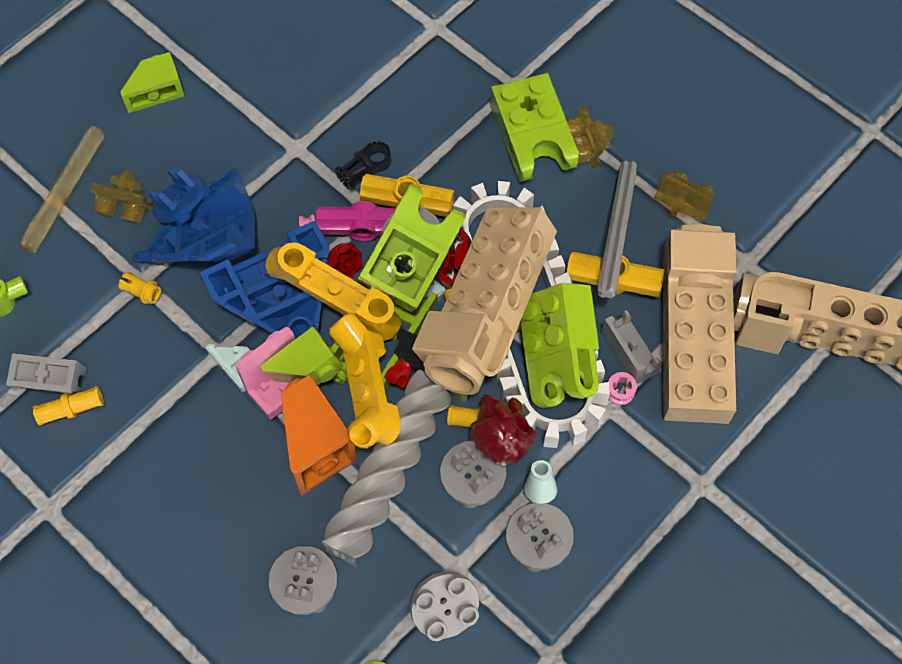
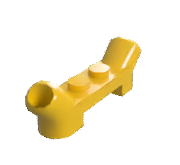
(301, 268)
(374, 416)

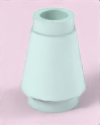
(540, 483)

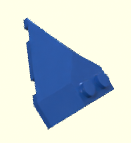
(216, 231)
(266, 300)

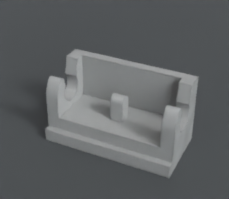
(630, 348)
(45, 373)

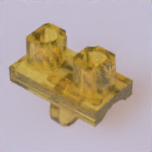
(594, 136)
(685, 196)
(133, 203)

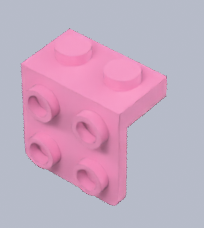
(258, 385)

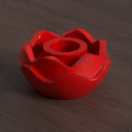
(345, 259)

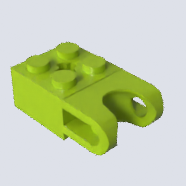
(532, 124)
(416, 243)
(560, 343)

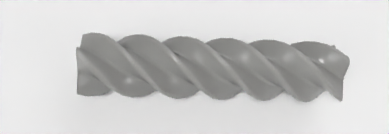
(382, 472)

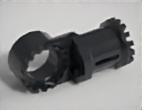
(362, 165)

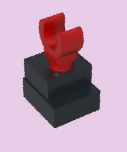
(400, 372)

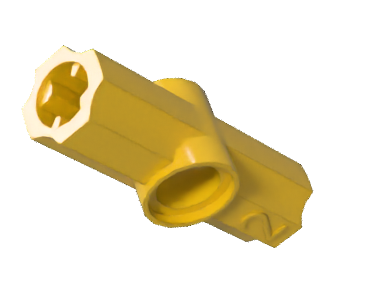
(390, 191)
(632, 276)

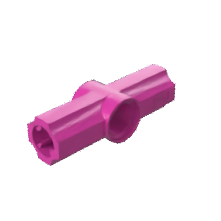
(360, 221)

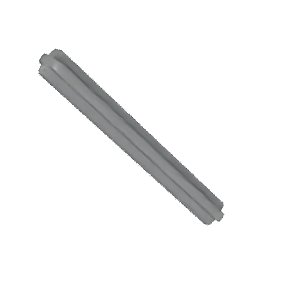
(617, 230)

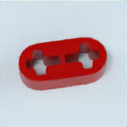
(454, 259)

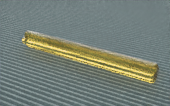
(61, 190)

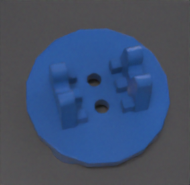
(179, 197)

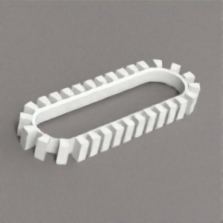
(553, 274)

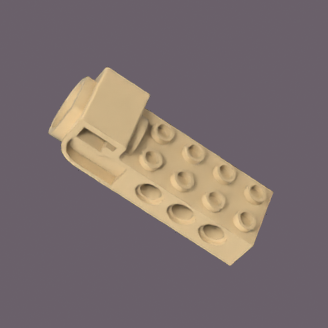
(486, 299)
(817, 316)
(699, 325)

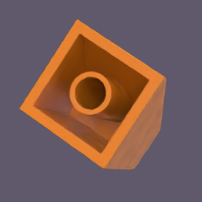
(314, 435)

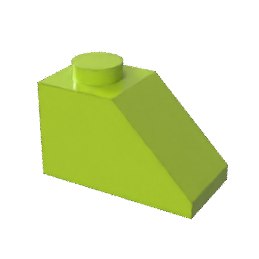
(152, 83)
(304, 357)

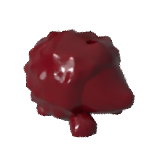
(502, 431)

